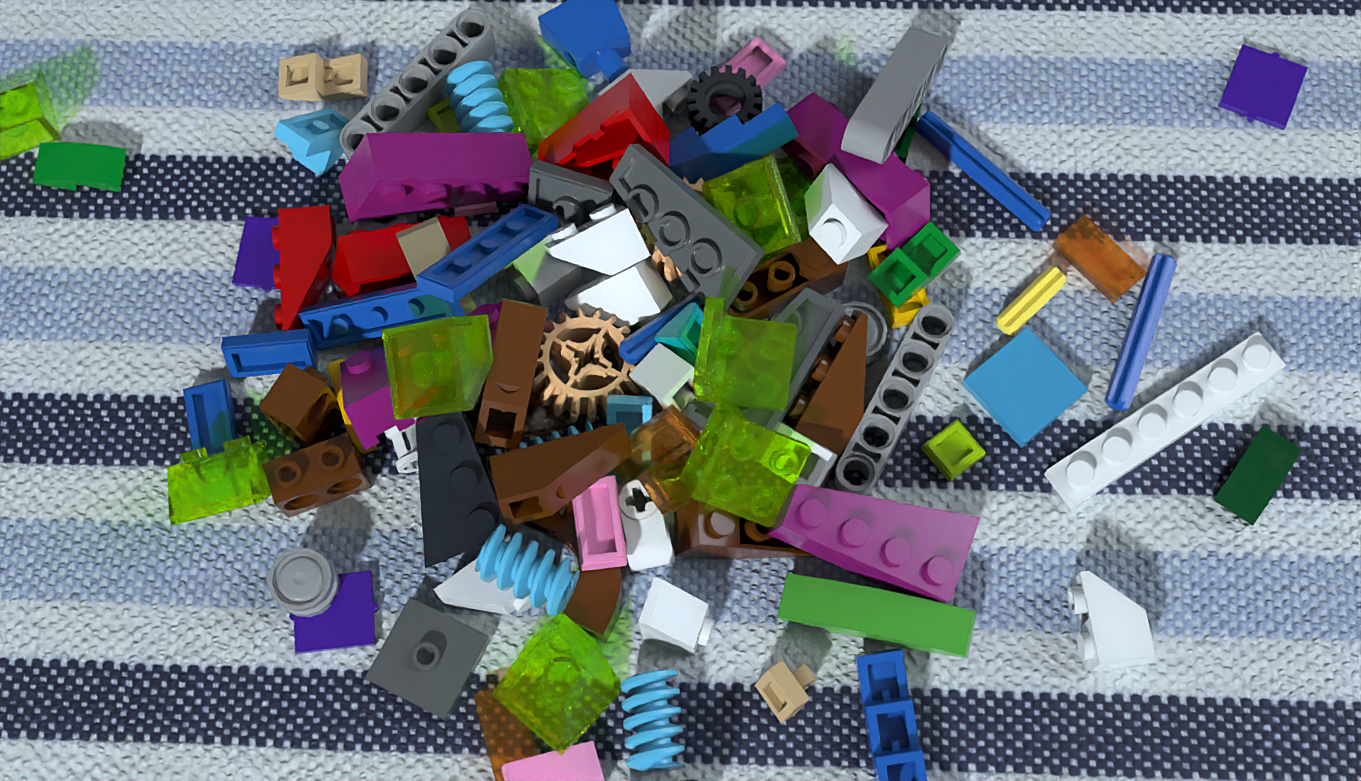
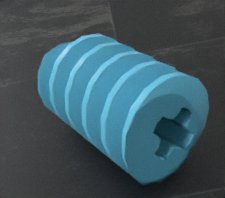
(477, 100)
(526, 571)
(651, 721)

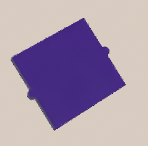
(1263, 87)
(256, 254)
(345, 623)

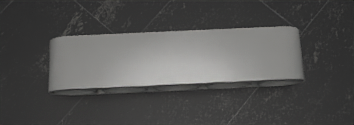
(422, 72)
(895, 95)
(900, 383)

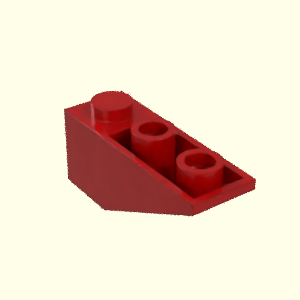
(306, 260)

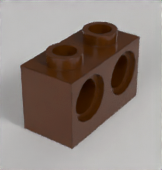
(302, 405)
(316, 475)

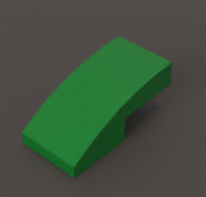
(83, 164)
(915, 265)

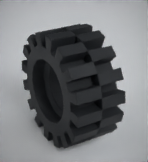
(720, 85)

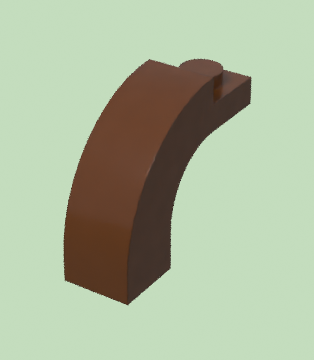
(598, 592)

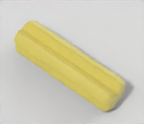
(1030, 300)

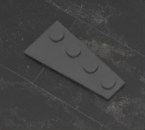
(697, 237)
(815, 321)

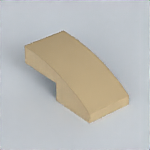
(316, 79)

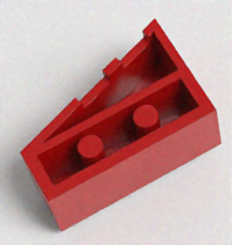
(604, 129)
(376, 261)

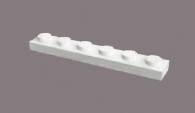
(1164, 420)

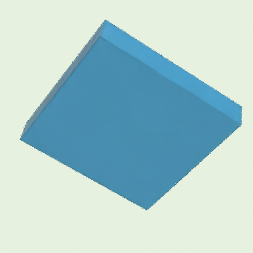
(1024, 387)

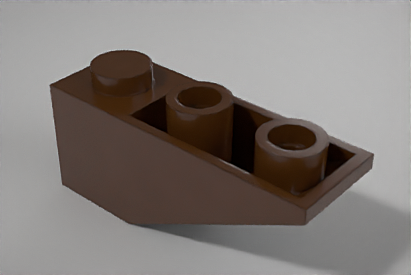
(784, 277)
(511, 374)
(836, 397)
(551, 474)
(720, 535)

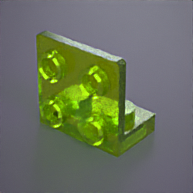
(541, 100)
(743, 359)
(743, 465)

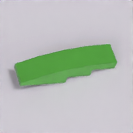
(877, 615)

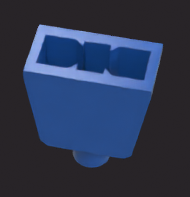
(588, 37)

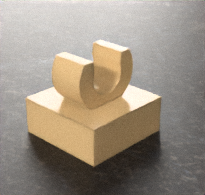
(785, 690)

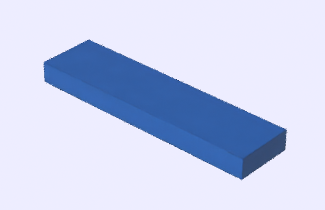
(486, 253)
(365, 315)

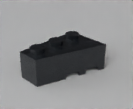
(455, 489)

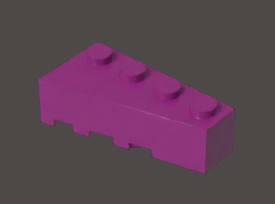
(433, 172)
(890, 187)
(368, 391)
(882, 540)

